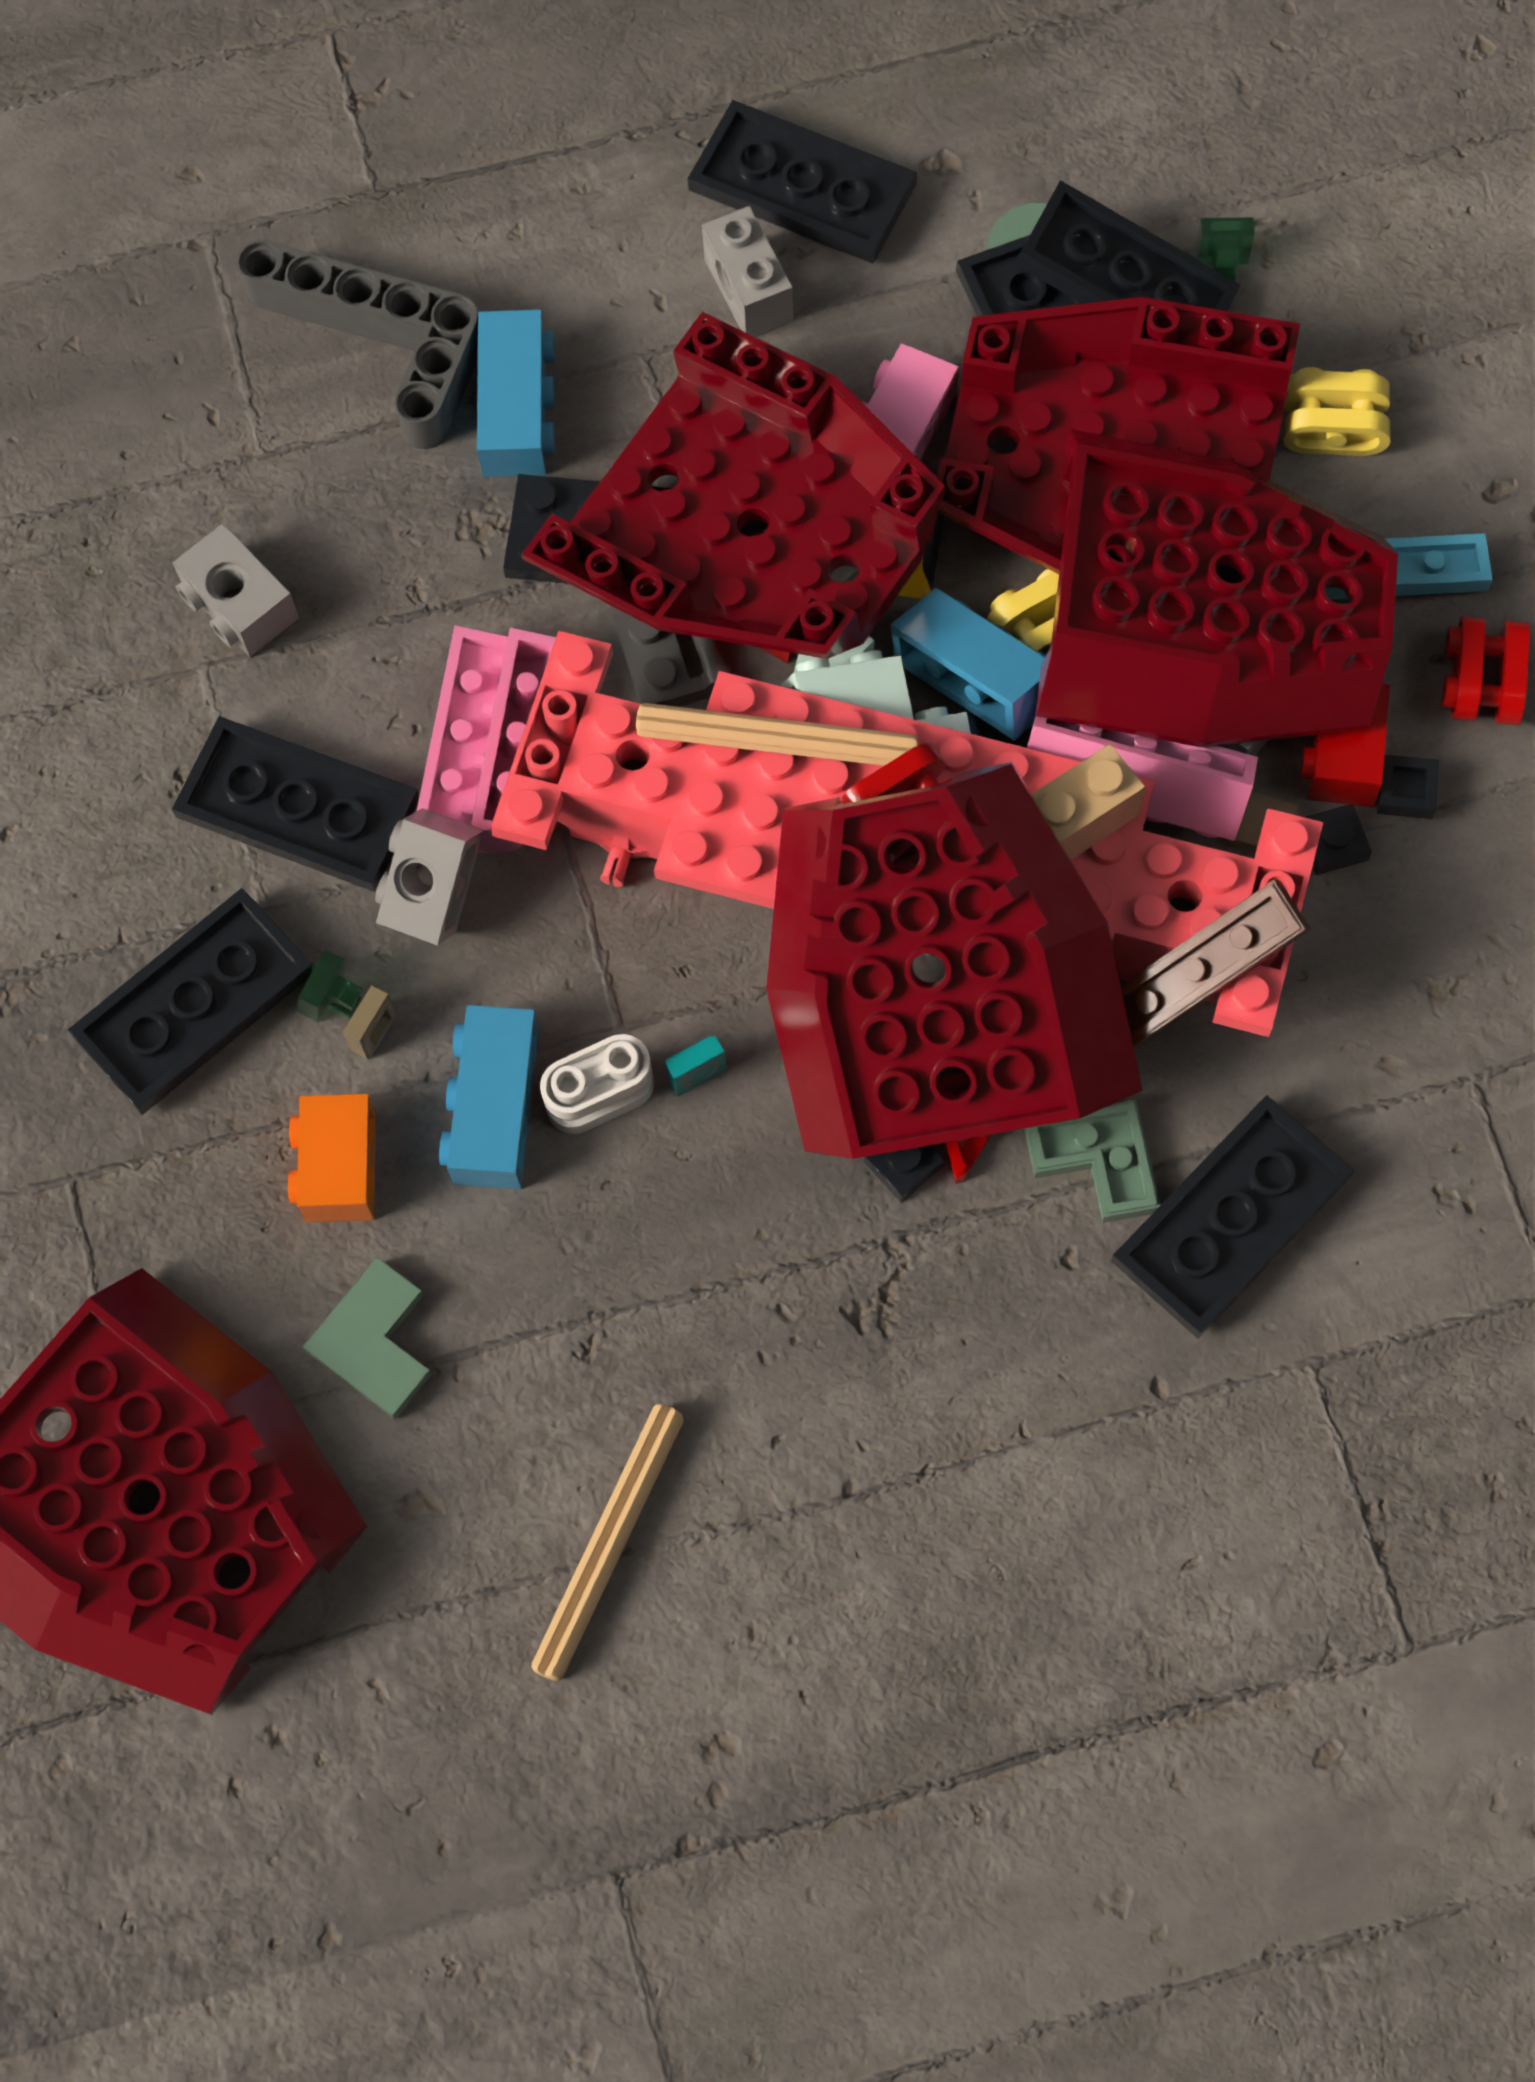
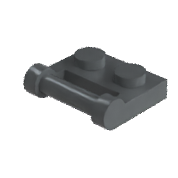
(659, 667)

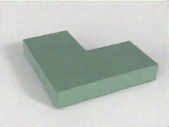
(1108, 1144)
(357, 1343)

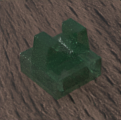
(1225, 243)
(328, 989)

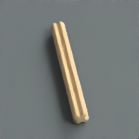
(771, 734)
(607, 1543)

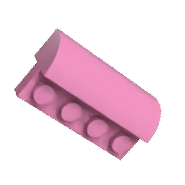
(480, 723)

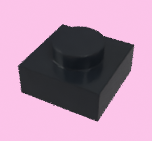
(1408, 787)
(1341, 840)
(905, 1169)

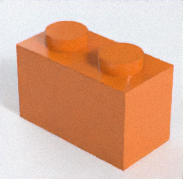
(334, 1158)

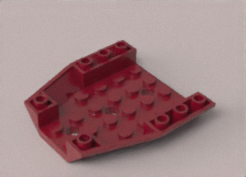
(1113, 370)
(751, 442)
(1177, 649)
(1025, 953)
(237, 1475)

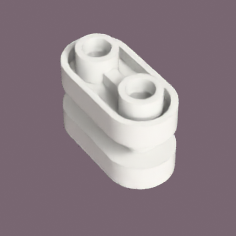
(597, 1084)

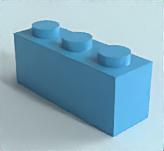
(514, 393)
(970, 661)
(490, 1097)

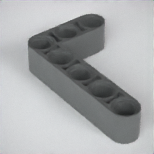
(378, 319)

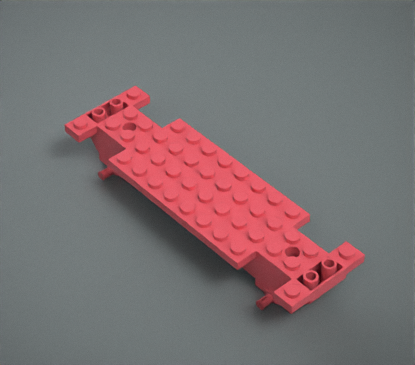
(719, 813)

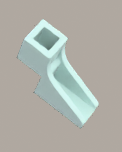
(869, 683)

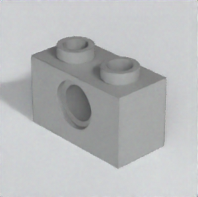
(748, 272)
(225, 564)
(449, 853)

